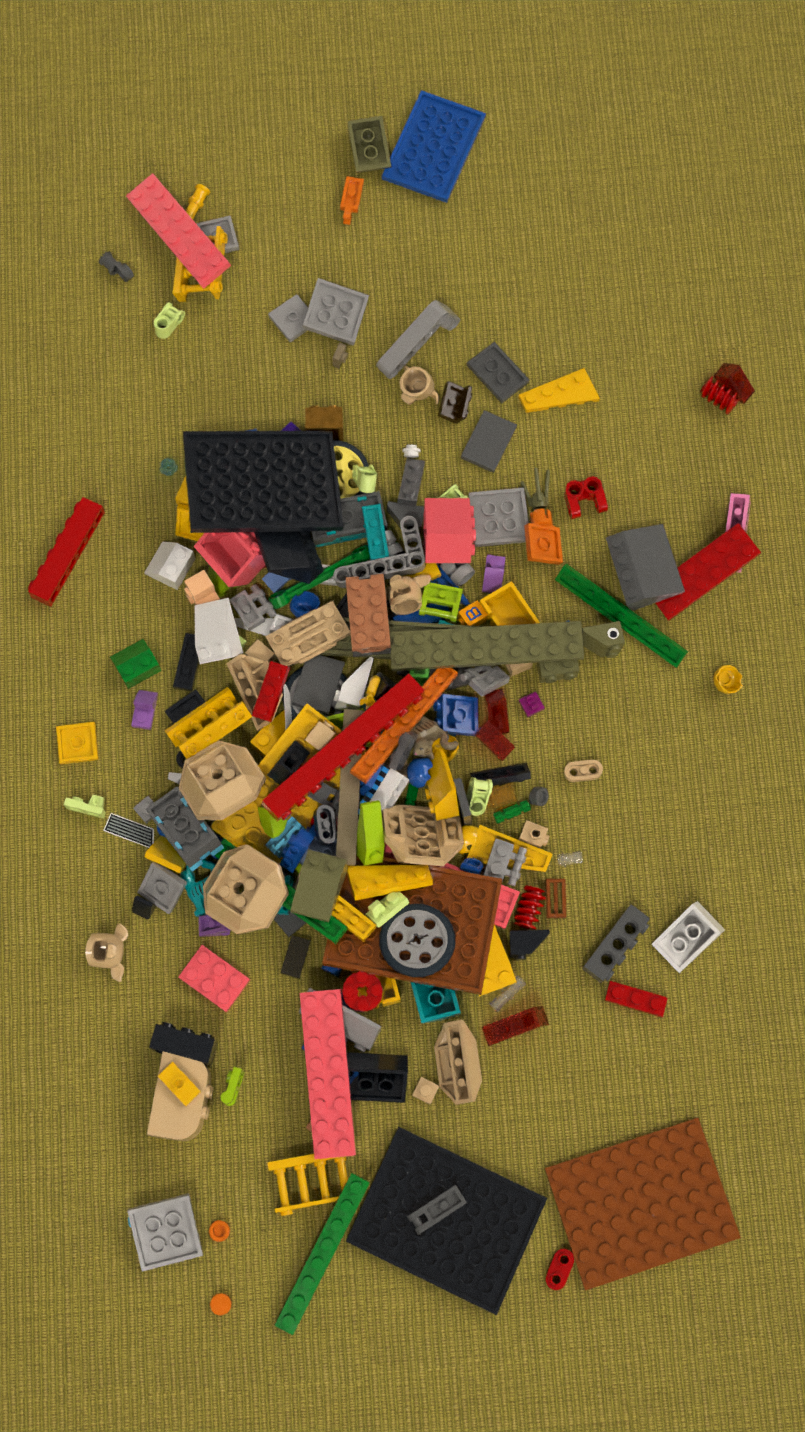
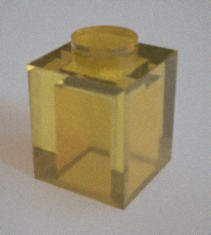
(502, 798)

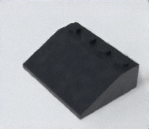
(290, 554)

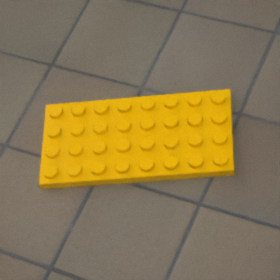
(245, 825)

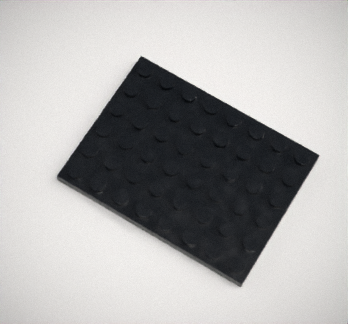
(261, 481)
(468, 1250)

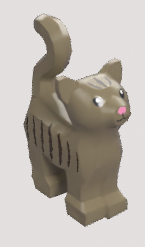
(427, 733)

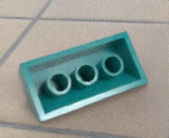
(435, 1002)

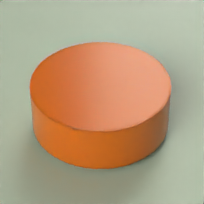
(219, 1231)
(221, 1304)

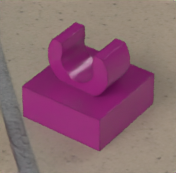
(531, 704)

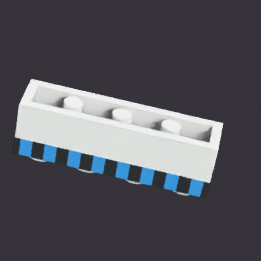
(386, 788)

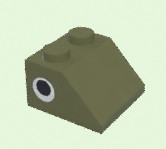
(604, 639)

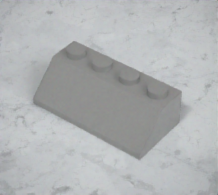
(358, 1029)

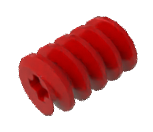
(719, 395)
(529, 907)

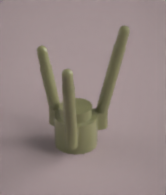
(538, 500)

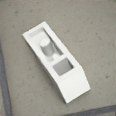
(353, 688)

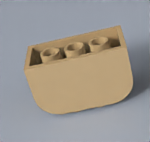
(169, 1115)

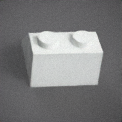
(170, 564)

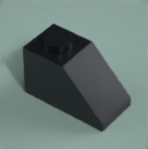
(288, 763)
(525, 942)

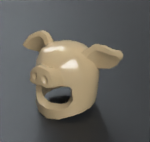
(417, 385)
(405, 593)
(107, 951)

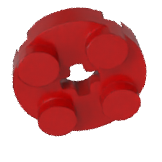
(362, 980)

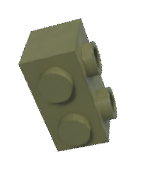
(558, 670)

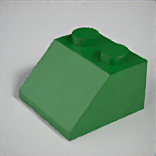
(135, 663)

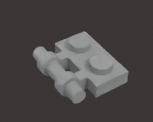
(247, 609)
(487, 680)
(499, 859)

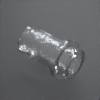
(569, 858)

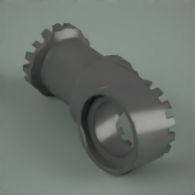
(116, 267)

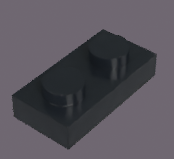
(184, 706)

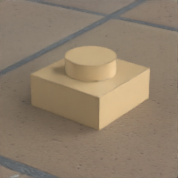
(425, 1090)

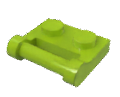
(443, 596)
(234, 1082)

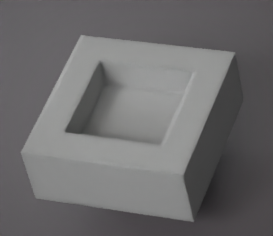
(141, 807)

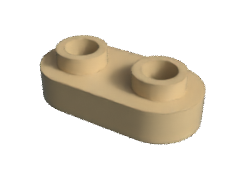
(582, 769)

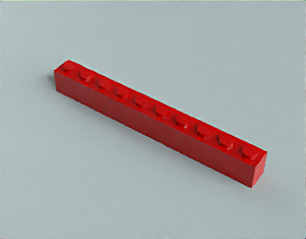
(342, 748)

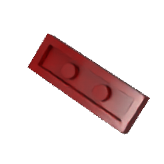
(270, 691)
(636, 999)

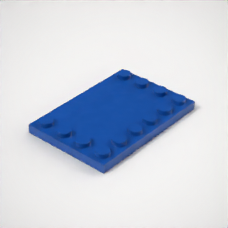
(434, 146)

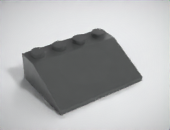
(645, 565)

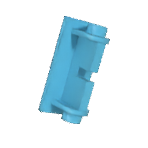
(277, 844)

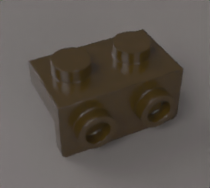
(455, 402)

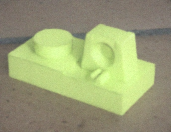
(93, 808)
(389, 906)

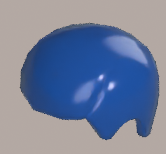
(304, 603)
(418, 772)

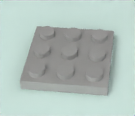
(335, 311)
(499, 516)
(165, 1232)

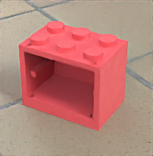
(448, 530)
(232, 556)

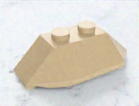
(249, 676)
(458, 1062)

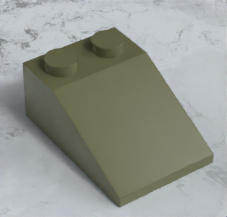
(368, 144)
(319, 885)

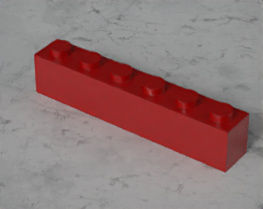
(66, 551)

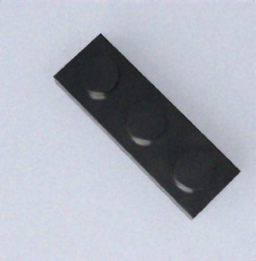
(187, 665)
(504, 775)

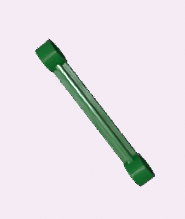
(283, 597)

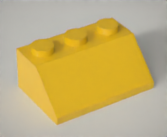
(441, 788)

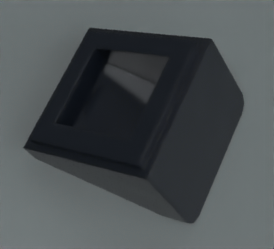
(143, 907)

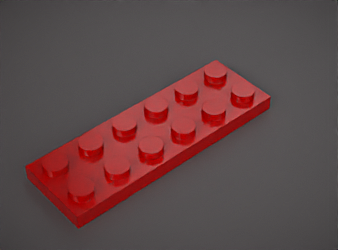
(710, 568)

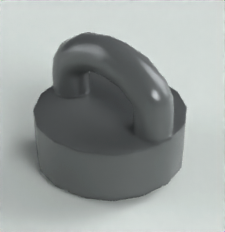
(538, 796)

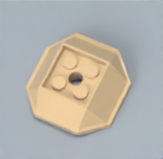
(220, 797)
(418, 837)
(262, 892)

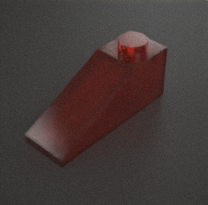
(515, 1025)

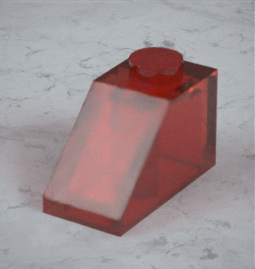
(734, 378)
(497, 710)

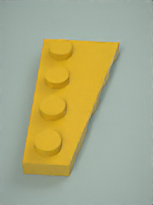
(567, 390)
(536, 858)
(384, 879)

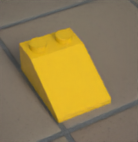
(269, 735)
(498, 969)

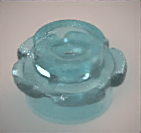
(168, 462)

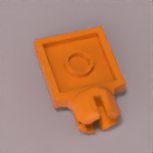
(543, 538)

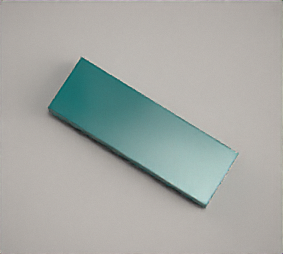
(375, 531)

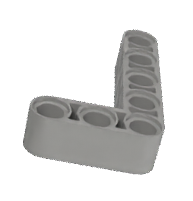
(415, 336)
(388, 562)

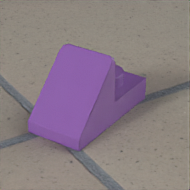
(493, 573)
(144, 709)
(211, 927)

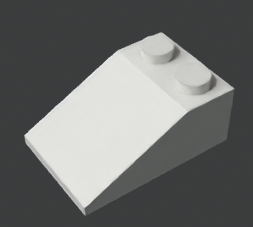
(216, 631)
(688, 936)

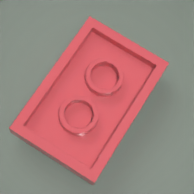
(214, 978)

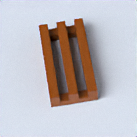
(556, 915)

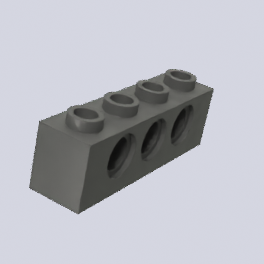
(632, 917)

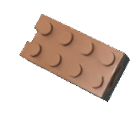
(368, 615)

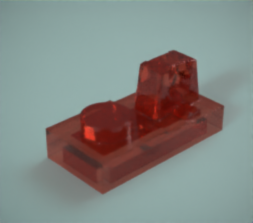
(494, 740)

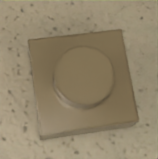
(340, 355)

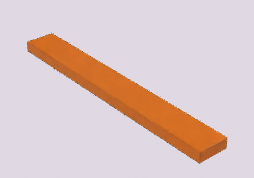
(388, 741)

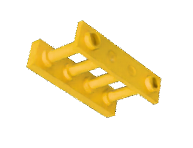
(182, 275)
(208, 723)
(299, 1164)

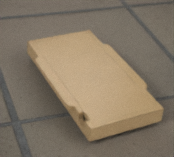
(308, 635)

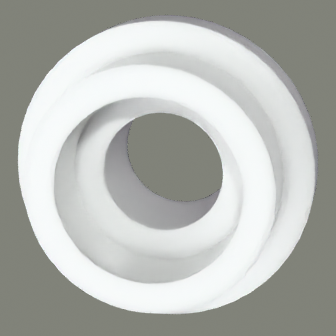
(411, 451)

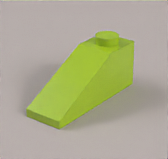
(370, 833)

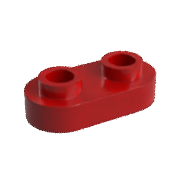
(559, 1269)

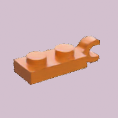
(351, 197)

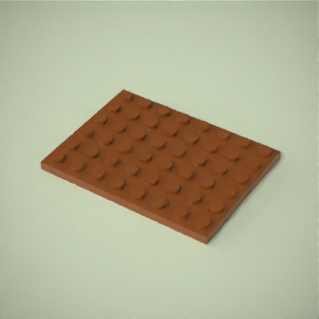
(467, 902)
(641, 1203)

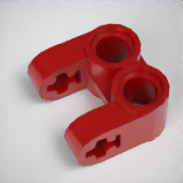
(598, 496)

